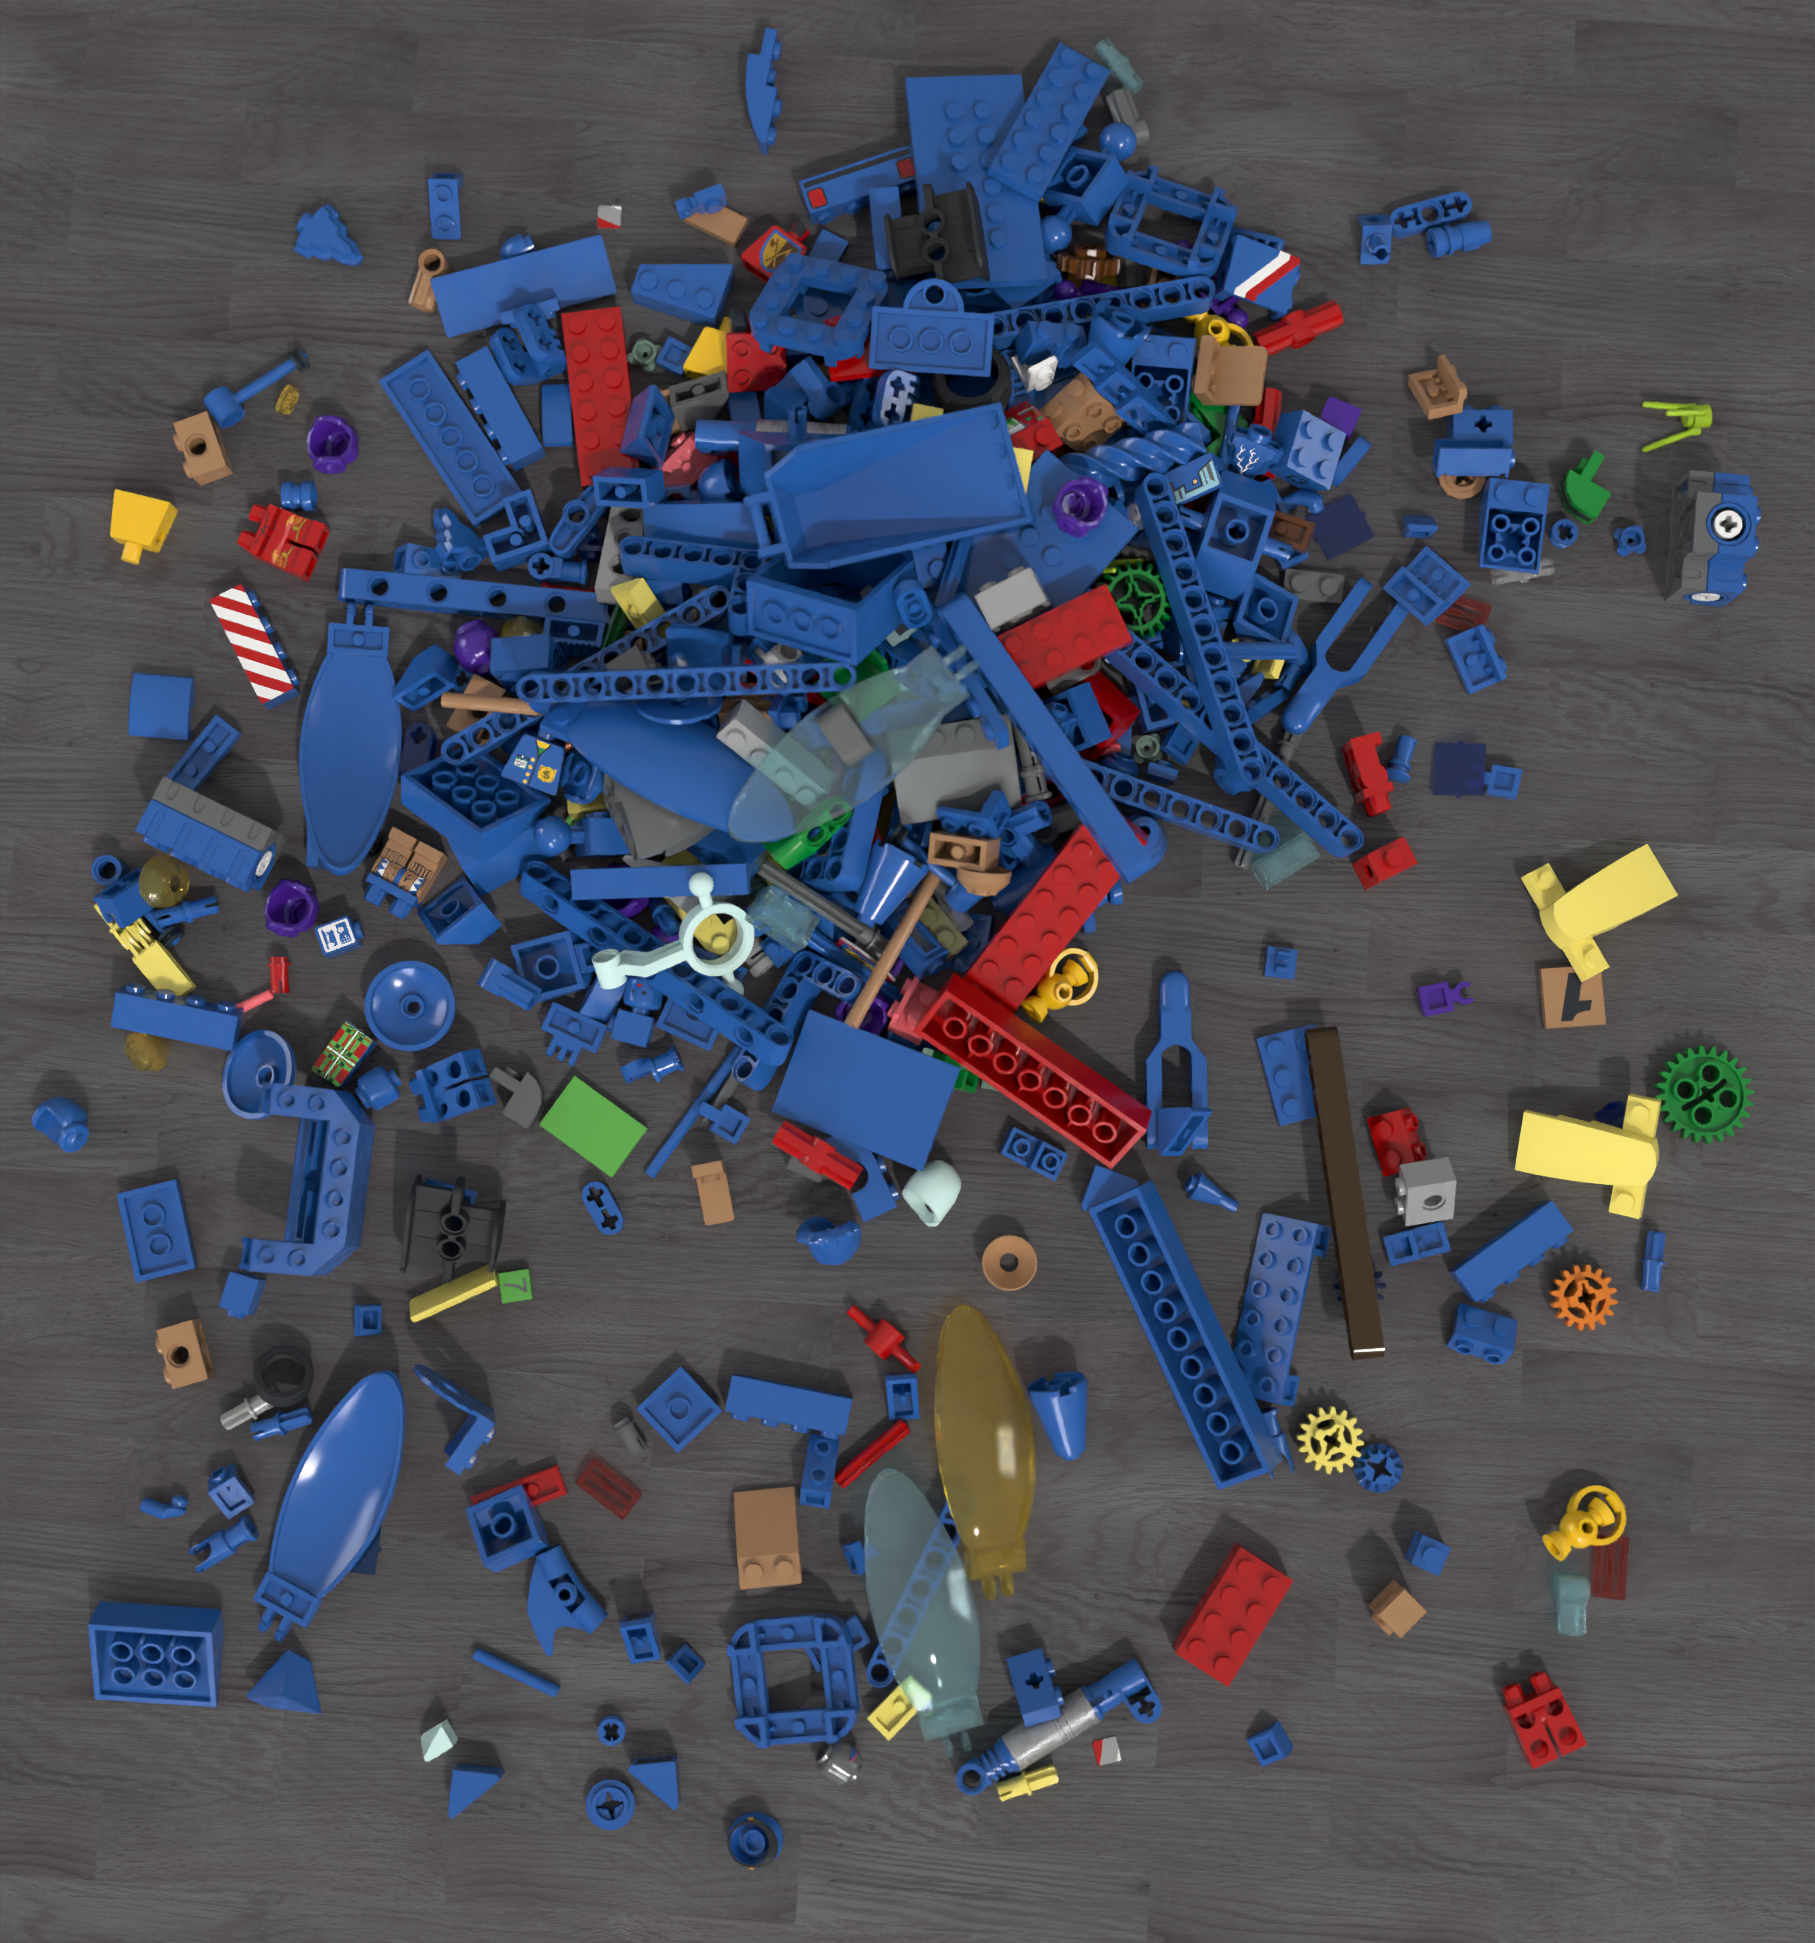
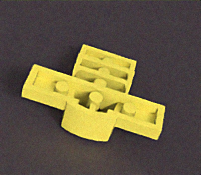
(1597, 904)
(1596, 1151)

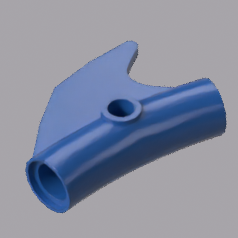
(550, 1607)

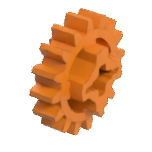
(1587, 1309)

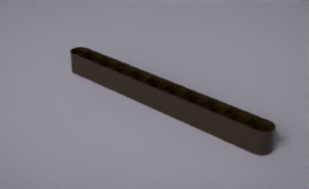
(1344, 1193)

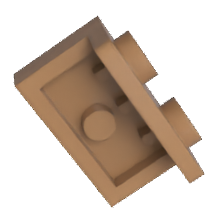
(1438, 390)

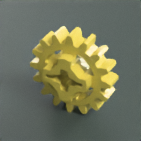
(1324, 1453)

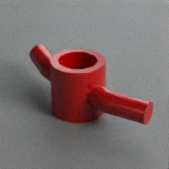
(884, 1339)

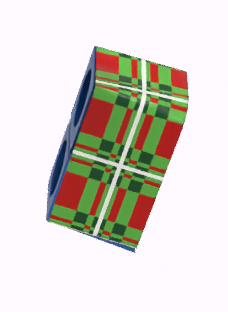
(344, 1054)

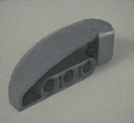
(647, 826)

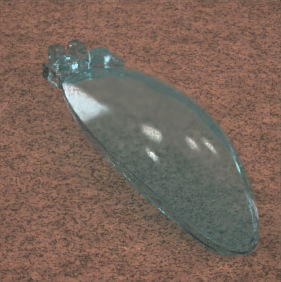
(806, 779)
(922, 1608)

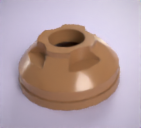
(984, 883)
(1026, 1263)

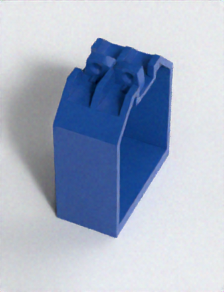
(837, 629)

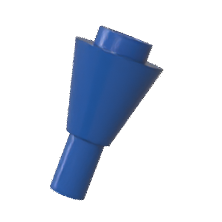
(1201, 1189)

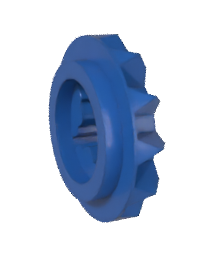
(1365, 1474)
(601, 1815)

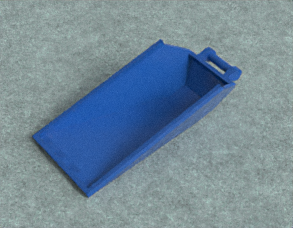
(892, 490)

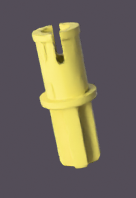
(1027, 1782)

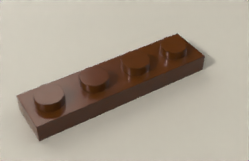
(1283, 527)

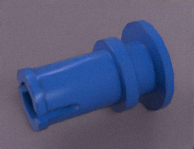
(1399, 763)

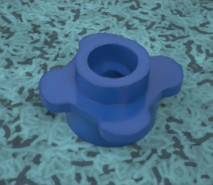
(1634, 533)

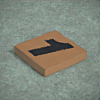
(1569, 1001)

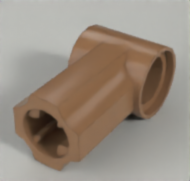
(422, 294)

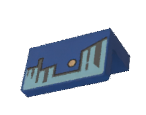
(1195, 478)

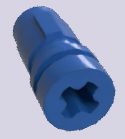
(1463, 237)

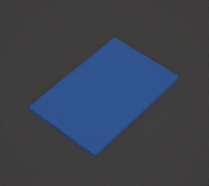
(866, 1090)

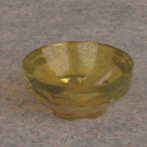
(155, 881)

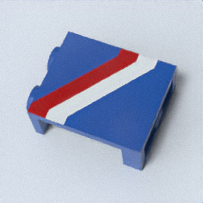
(1257, 275)

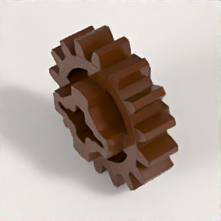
(1088, 262)

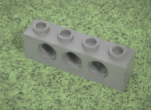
(610, 561)

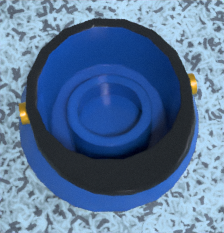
(755, 1840)

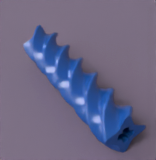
(1136, 456)

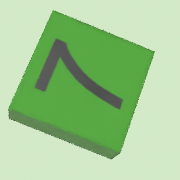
(516, 1286)

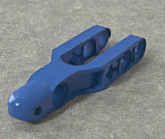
(1325, 680)
(1174, 1029)

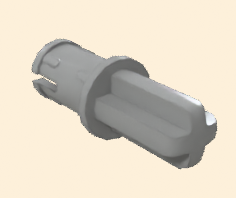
(245, 1411)

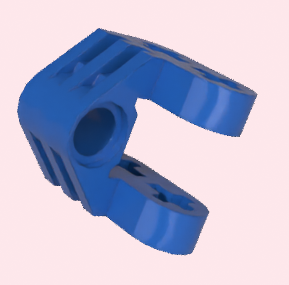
(544, 349)
(892, 392)

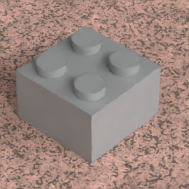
(1012, 599)

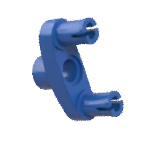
(569, 534)

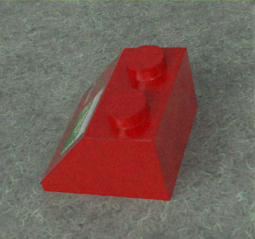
(1031, 430)

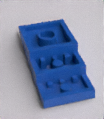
(702, 522)

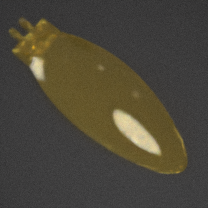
(984, 1448)

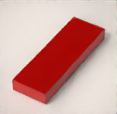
(540, 1486)

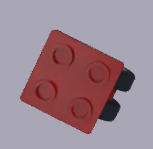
(746, 363)

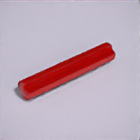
(872, 1453)

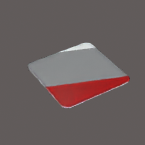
(609, 217)
(1106, 1751)

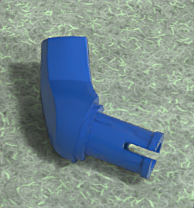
(1294, 668)

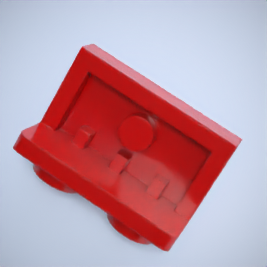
(1396, 1140)

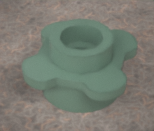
(644, 346)
(1152, 742)

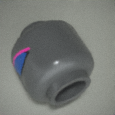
(838, 1762)

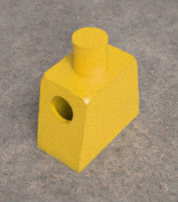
(708, 352)
(140, 523)

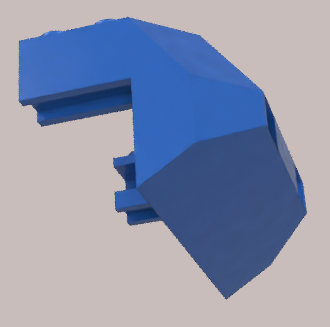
(326, 1182)

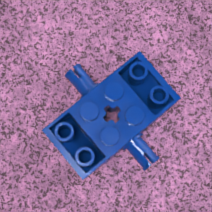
(763, 450)
(1226, 562)

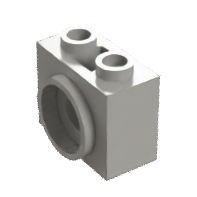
(1425, 1191)

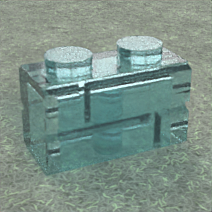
(1285, 861)
(782, 918)

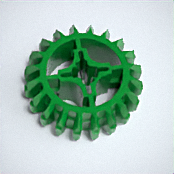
(1158, 596)

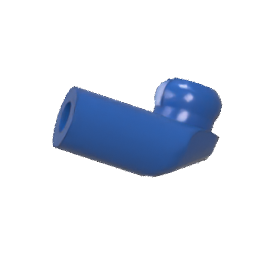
(1304, 497)
(162, 1510)

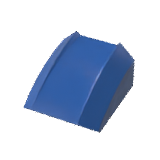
(551, 964)

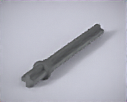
(1285, 752)
(859, 930)

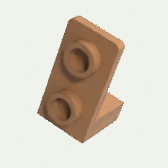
(714, 1192)

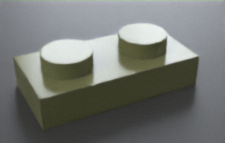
(943, 930)

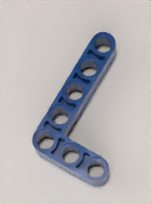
(695, 565)
(847, 854)
(791, 1004)

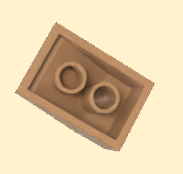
(767, 1537)

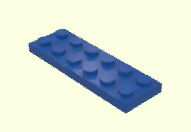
(1048, 122)
(450, 437)

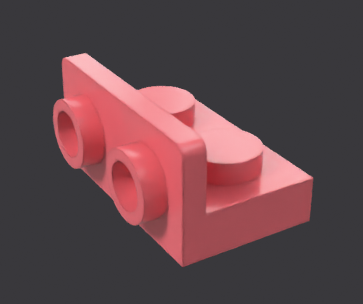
(684, 462)
(908, 1011)

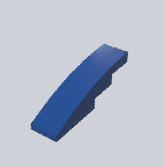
(1122, 389)

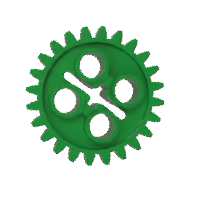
(1717, 1117)

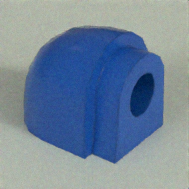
(516, 246)

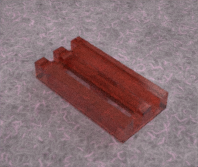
(1463, 625)
(614, 1478)
(1622, 1569)

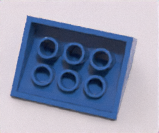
(472, 803)
(156, 1653)

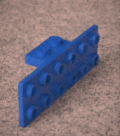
(543, 278)

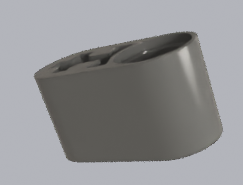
(845, 734)

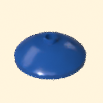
(390, 1001)
(254, 1060)

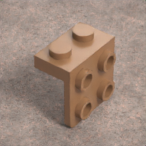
(1229, 373)
(1082, 415)

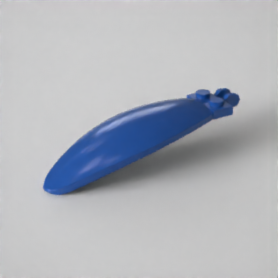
(350, 743)
(665, 763)
(335, 1501)

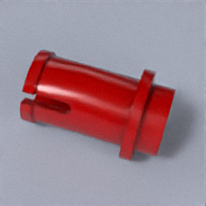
(279, 972)

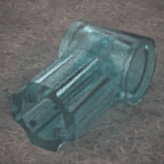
(1571, 1594)

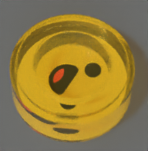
(287, 400)

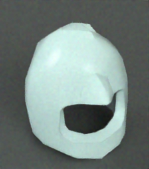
(937, 1187)

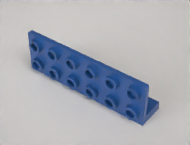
(1275, 1304)

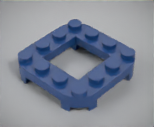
(1147, 188)
(795, 276)
(750, 1682)

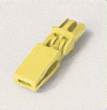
(152, 957)

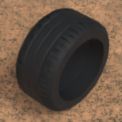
(999, 393)

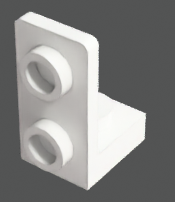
(1036, 376)

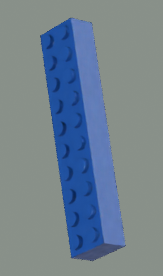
(1186, 1336)

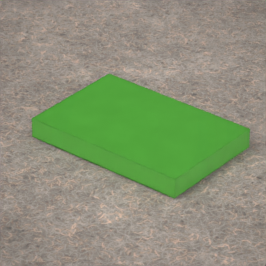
(593, 1126)

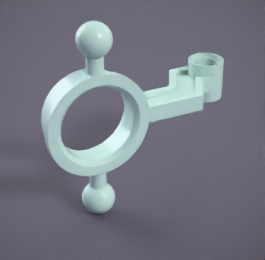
(613, 966)

